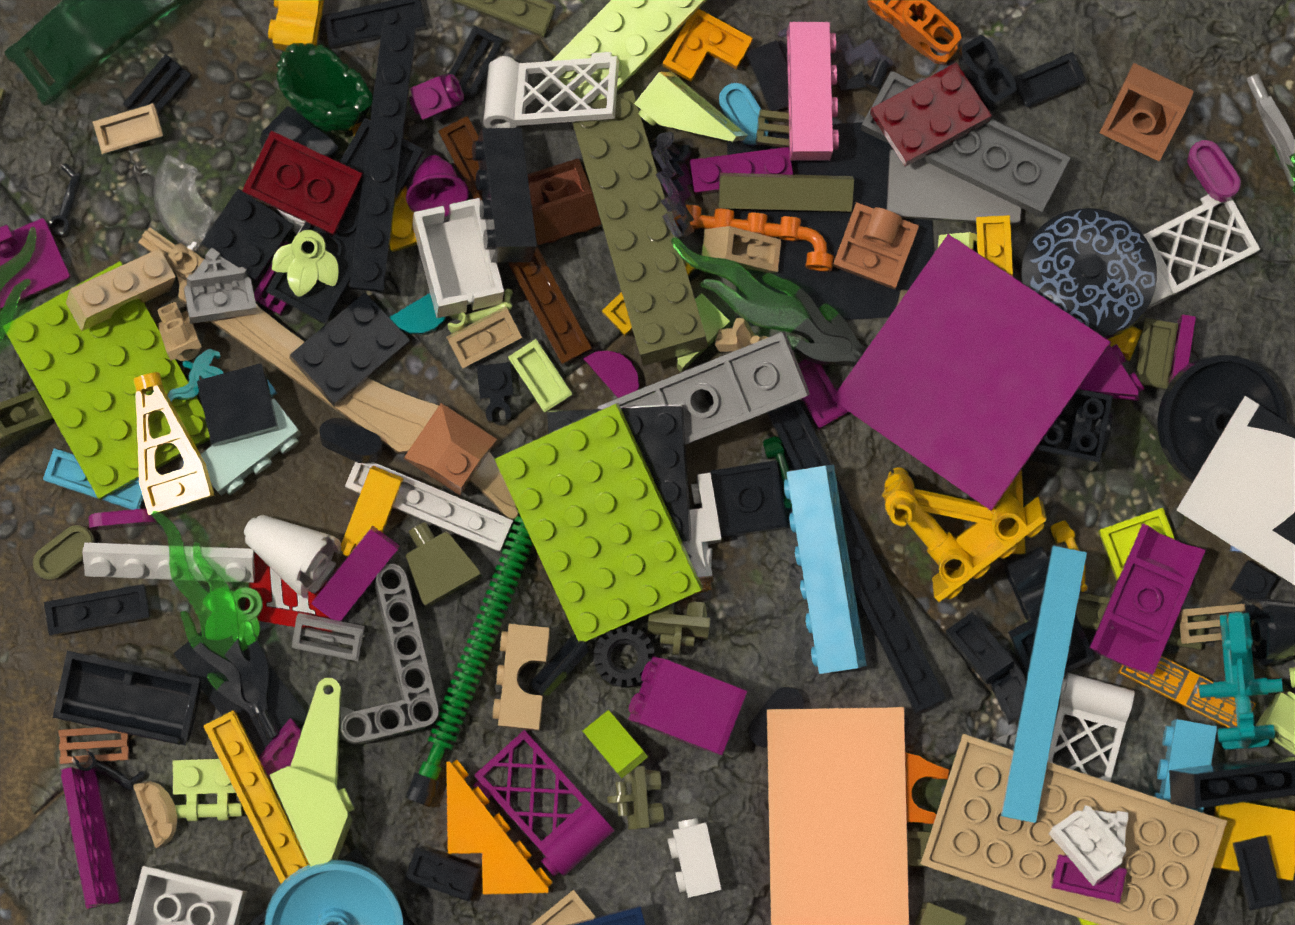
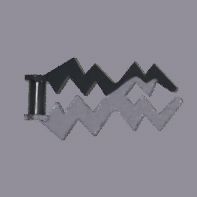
(867, 51)
(668, 153)

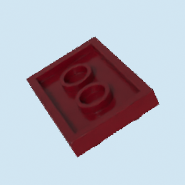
(930, 114)
(302, 183)

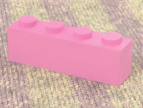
(810, 91)

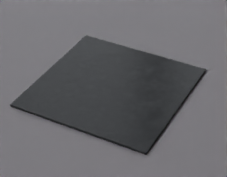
(849, 294)

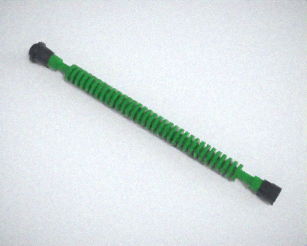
(425, 783)

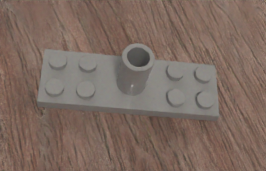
(740, 383)

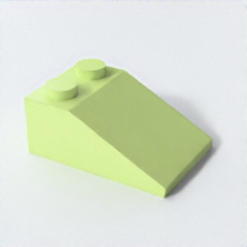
(678, 106)

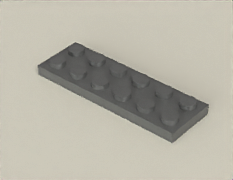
(990, 157)

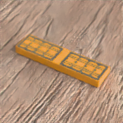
(1183, 688)

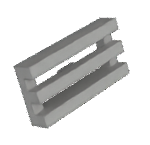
(328, 624)

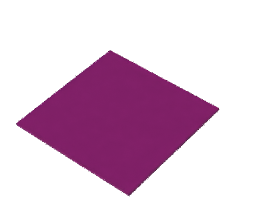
(970, 371)

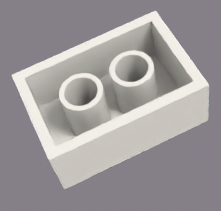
(183, 900)

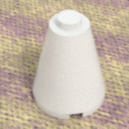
(293, 552)

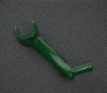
(774, 448)

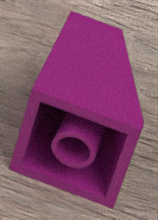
(686, 705)

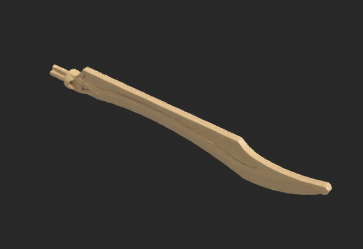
(373, 406)

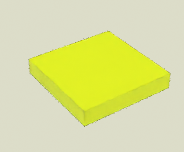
(1121, 536)

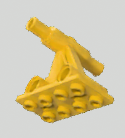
(973, 548)

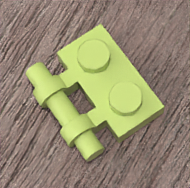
(203, 777)

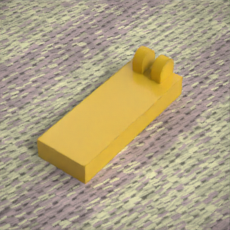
(372, 506)

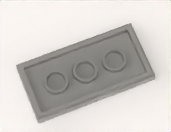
(934, 194)

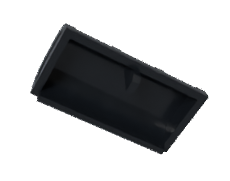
(127, 698)

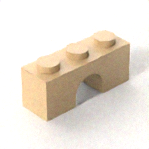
(103, 295)
(522, 646)

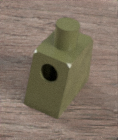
(438, 565)

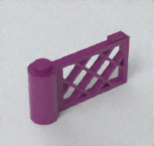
(573, 837)

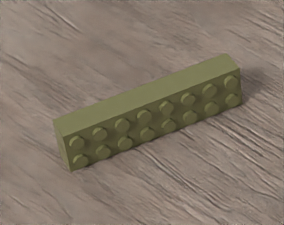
(637, 236)

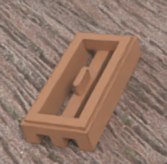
(64, 746)

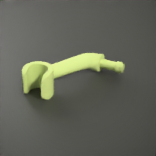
(477, 315)

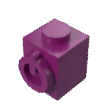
(436, 96)

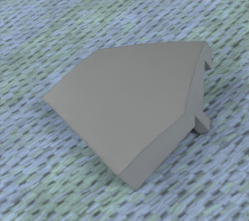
(218, 290)

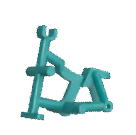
(1240, 684)

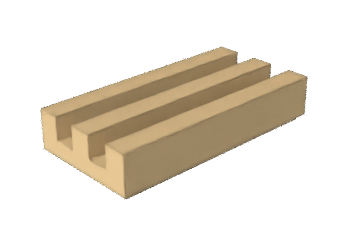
(1185, 626)

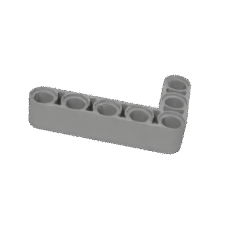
(402, 663)

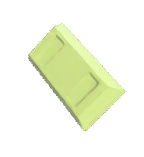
(540, 375)

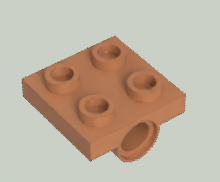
(875, 245)

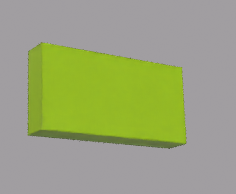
(615, 744)

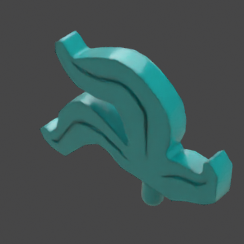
(200, 368)

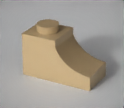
(746, 248)

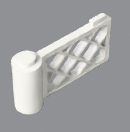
(509, 86)
(1165, 283)
(1097, 703)

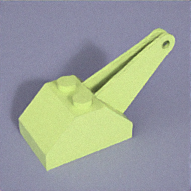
(310, 784)

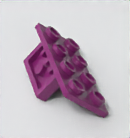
(45, 266)

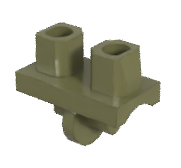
(680, 629)
(632, 798)

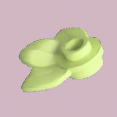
(306, 268)

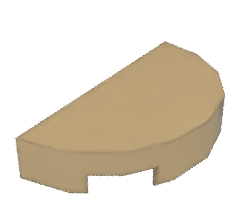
(158, 811)

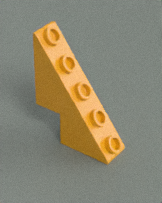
(475, 830)

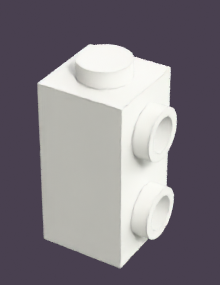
(696, 858)

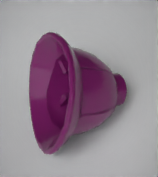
(435, 186)

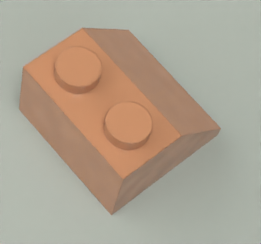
(1146, 112)

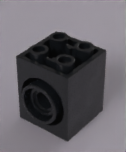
(1079, 433)

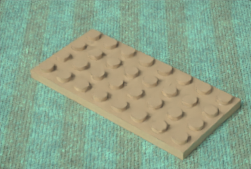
(1165, 844)

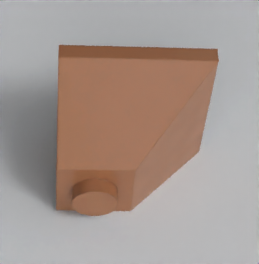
(450, 449)

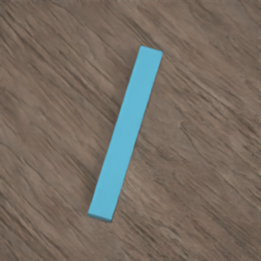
(1043, 684)

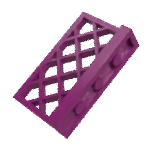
(90, 837)

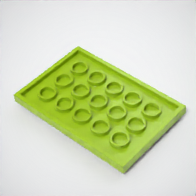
(92, 389)
(598, 523)

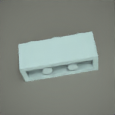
(235, 460)

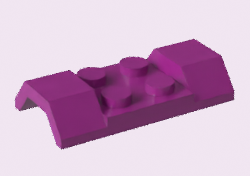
(1146, 600)

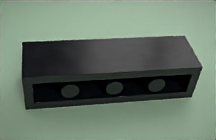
(505, 195)
(1232, 782)

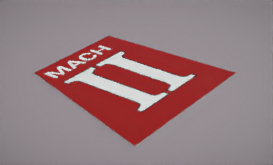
(280, 601)

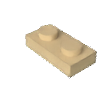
(484, 337)

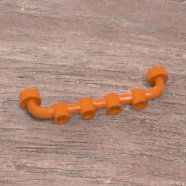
(788, 230)

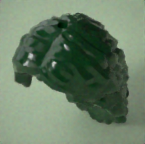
(322, 87)

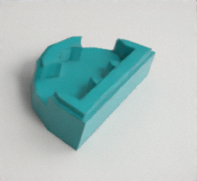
(418, 317)

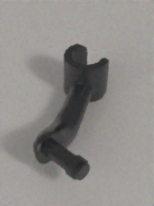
(68, 201)
(108, 771)

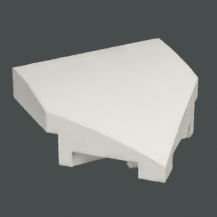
(1093, 841)

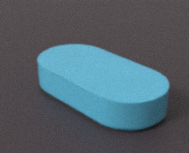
(742, 109)

